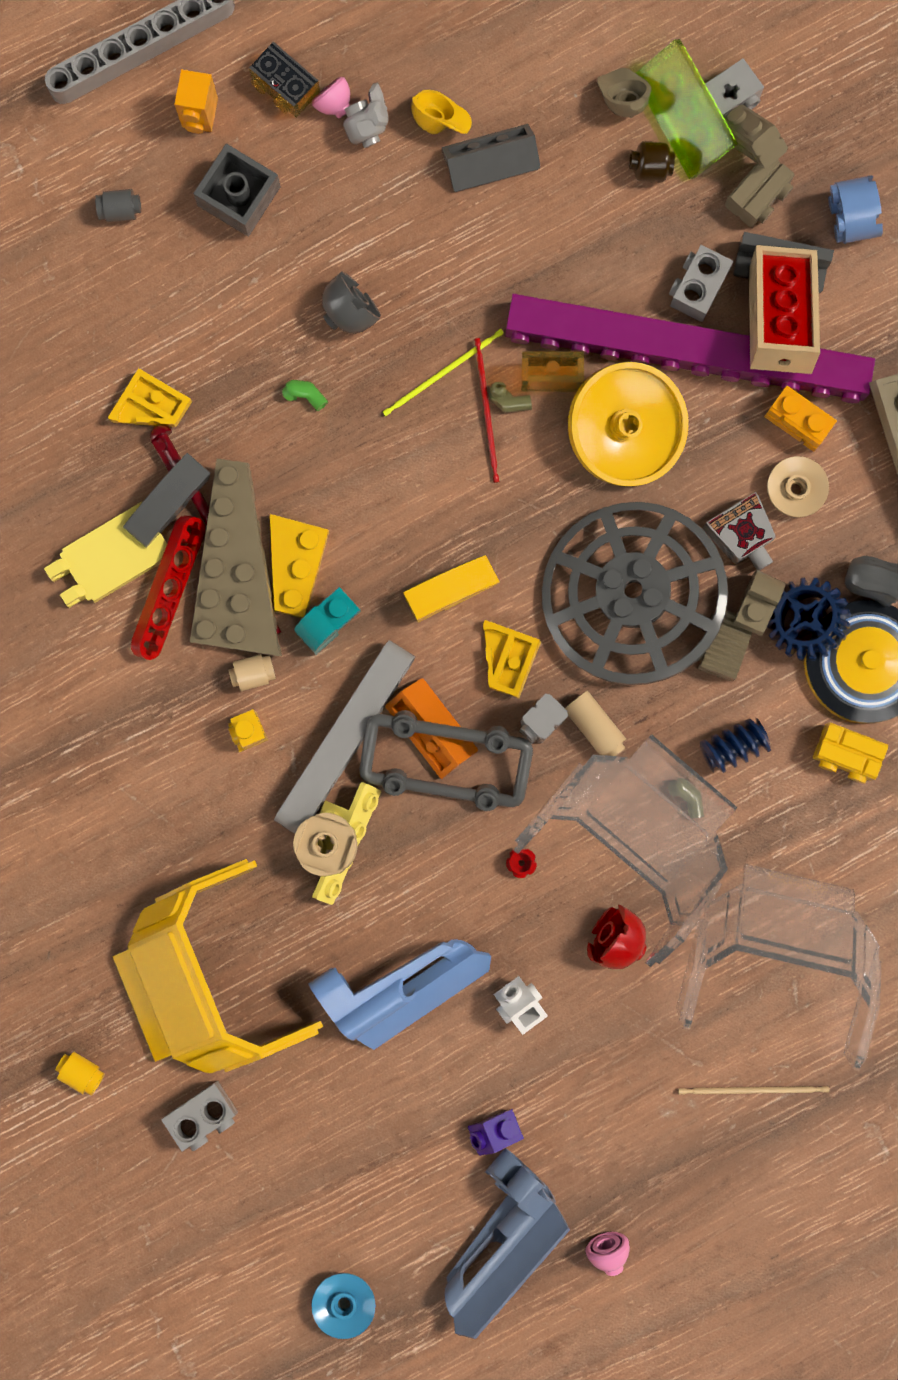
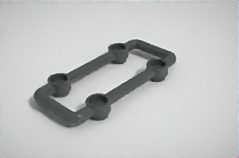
(485, 796)

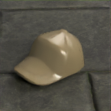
(624, 92)

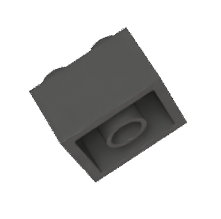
(237, 190)

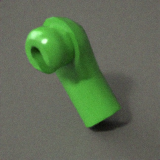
(306, 390)

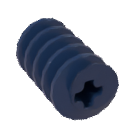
(735, 745)

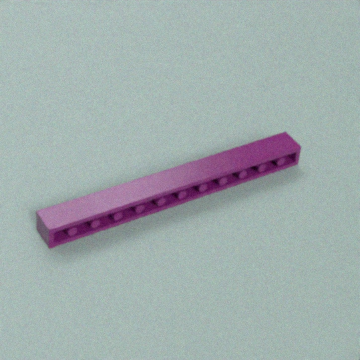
(677, 346)

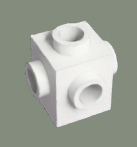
(516, 1000)

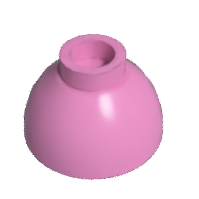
(333, 98)
(608, 1252)

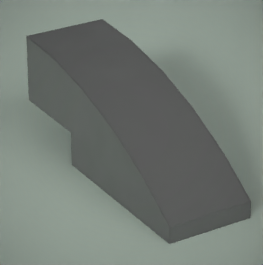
(167, 500)

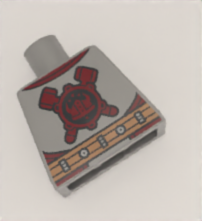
(743, 532)

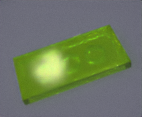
(686, 110)

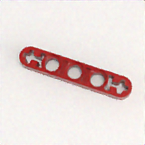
(157, 597)

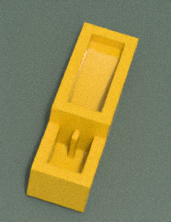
(451, 588)

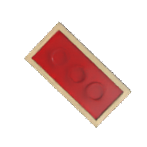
(784, 309)

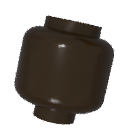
(652, 161)

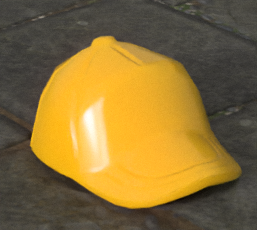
(437, 112)

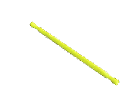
(433, 379)

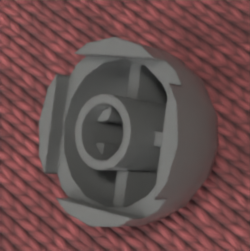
(348, 306)

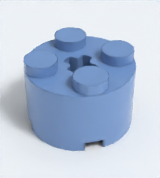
(856, 208)

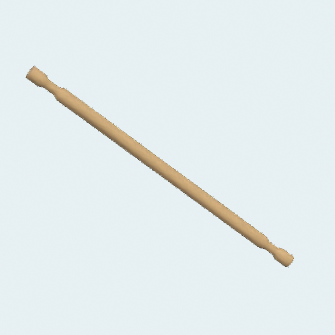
(749, 1090)

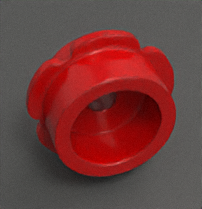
(529, 867)

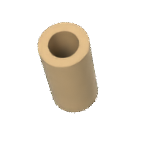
(596, 725)

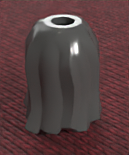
(873, 579)

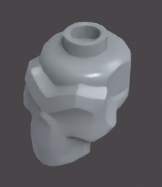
(367, 120)

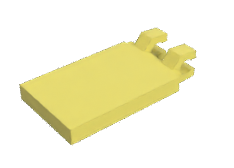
(105, 560)

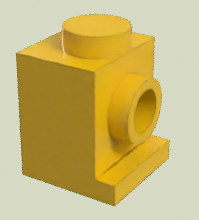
(247, 730)

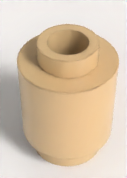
(252, 672)

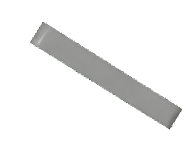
(131, 55)
(345, 736)

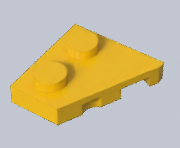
(149, 403)
(508, 658)

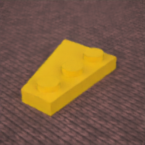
(295, 563)

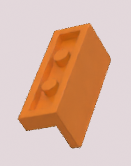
(440, 752)

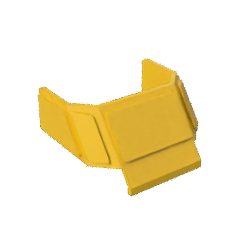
(172, 991)

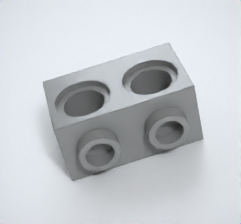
(703, 284)
(196, 1110)

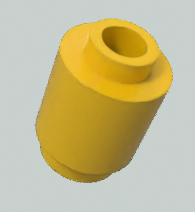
(79, 1073)

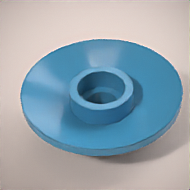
(338, 1321)

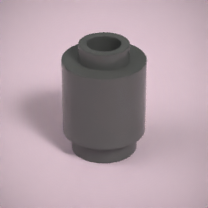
(117, 205)

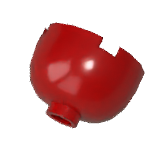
(618, 939)

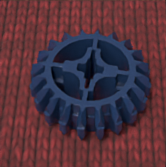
(817, 611)

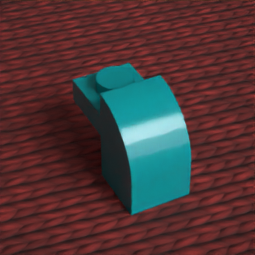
(323, 622)

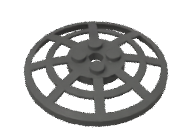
(637, 611)

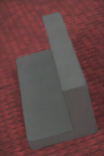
(491, 157)
(748, 244)

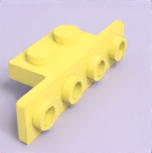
(358, 817)

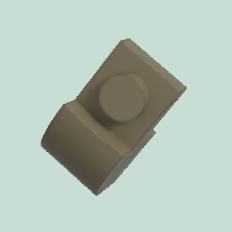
(759, 602)

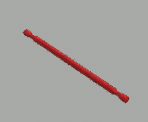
(486, 410)

